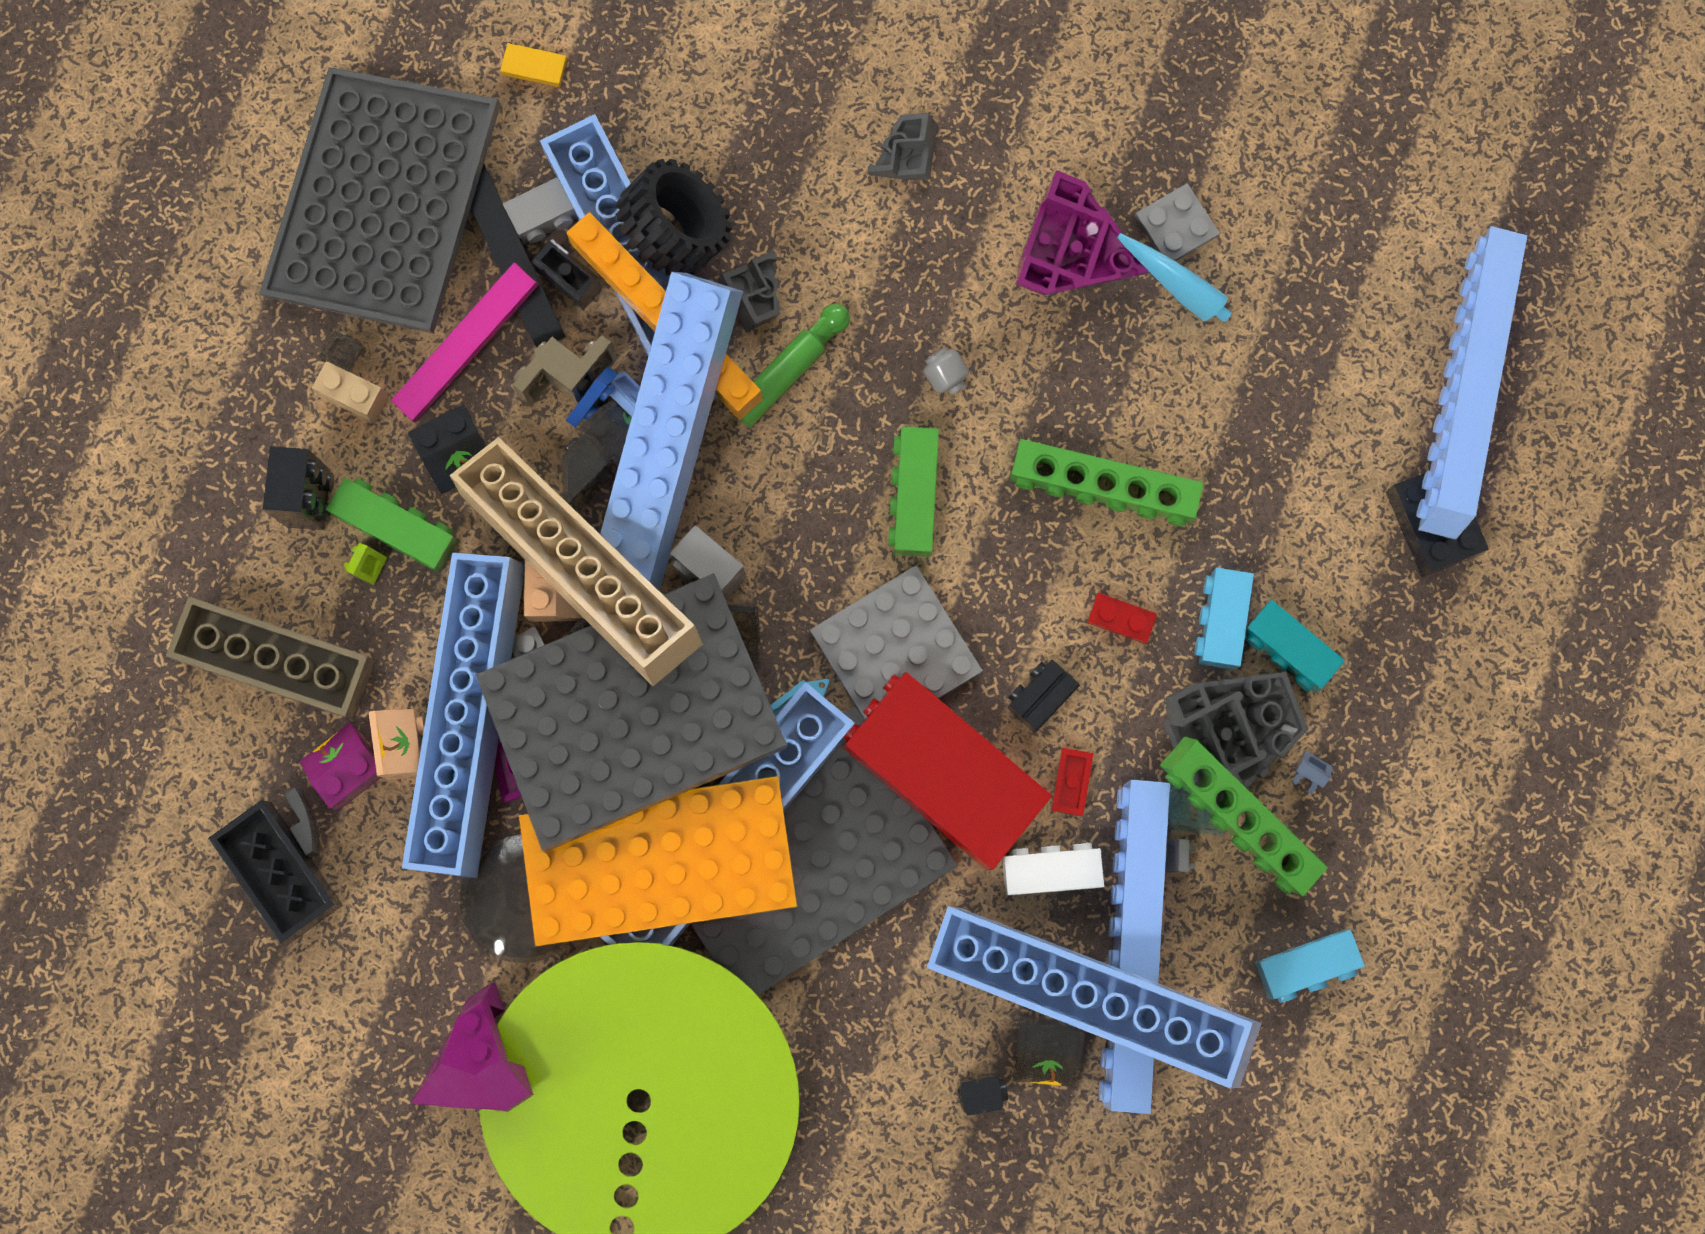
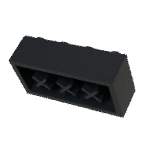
(275, 872)

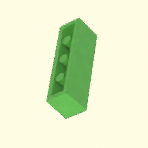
(915, 492)
(392, 524)

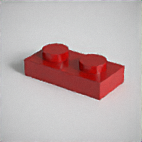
(1122, 618)
(1072, 782)

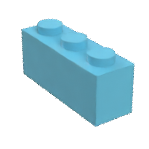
(1224, 618)
(1310, 966)

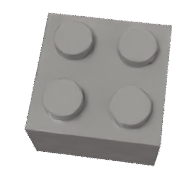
(701, 556)

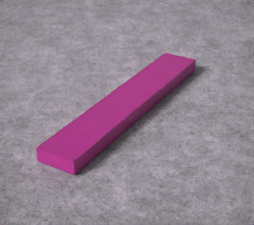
(464, 342)

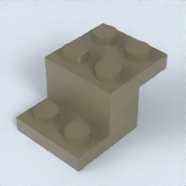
(563, 369)

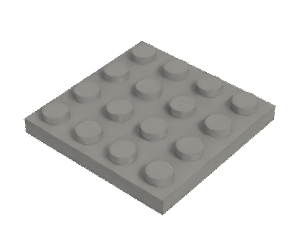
(894, 633)

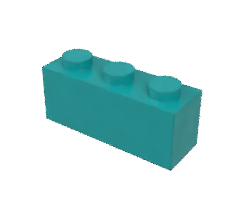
(1292, 647)

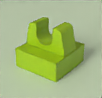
(365, 563)

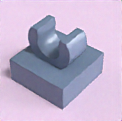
(1312, 769)

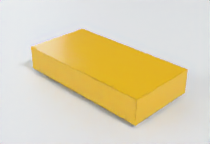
(533, 65)

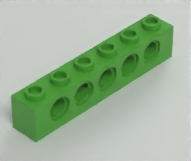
(1184, 491)
(1302, 867)

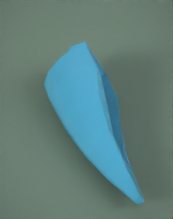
(1181, 282)

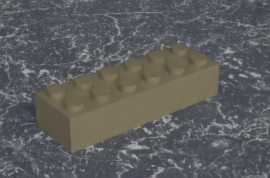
(270, 658)

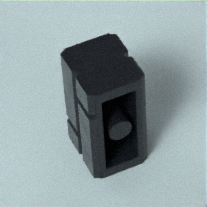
(567, 274)
(1042, 696)
(981, 1093)

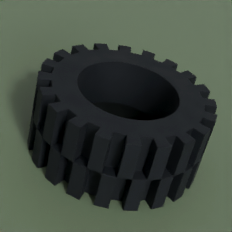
(690, 202)

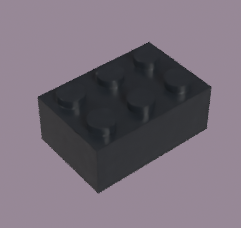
(297, 488)
(1431, 550)

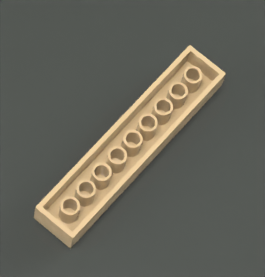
(577, 561)

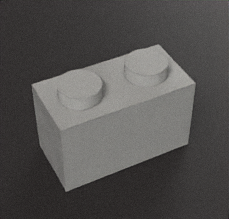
(540, 211)

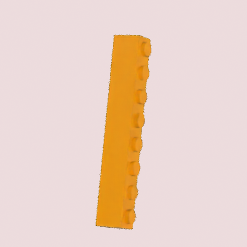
(646, 299)

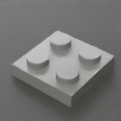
(1177, 223)

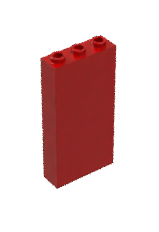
(945, 770)

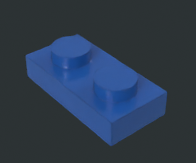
(599, 390)

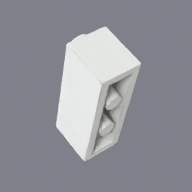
(1052, 870)

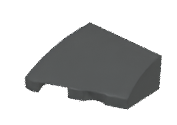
(908, 149)
(759, 290)

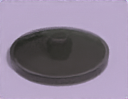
(498, 905)

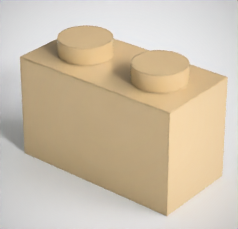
(350, 392)

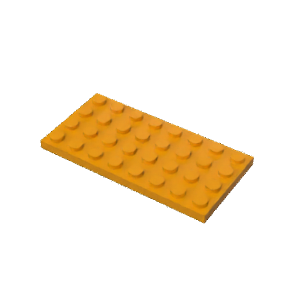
(666, 866)

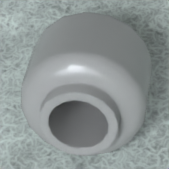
(946, 371)

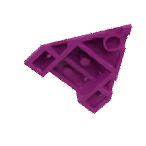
(1073, 242)
(473, 1064)

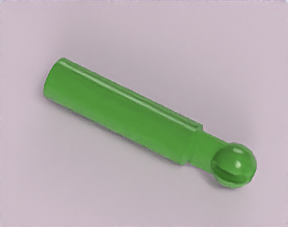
(796, 359)

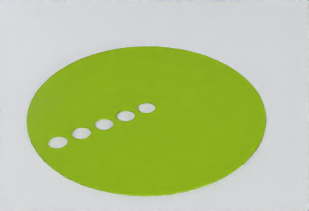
(659, 1025)

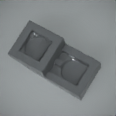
(306, 830)

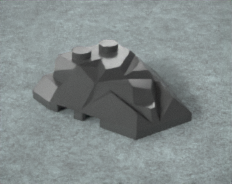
(1238, 721)

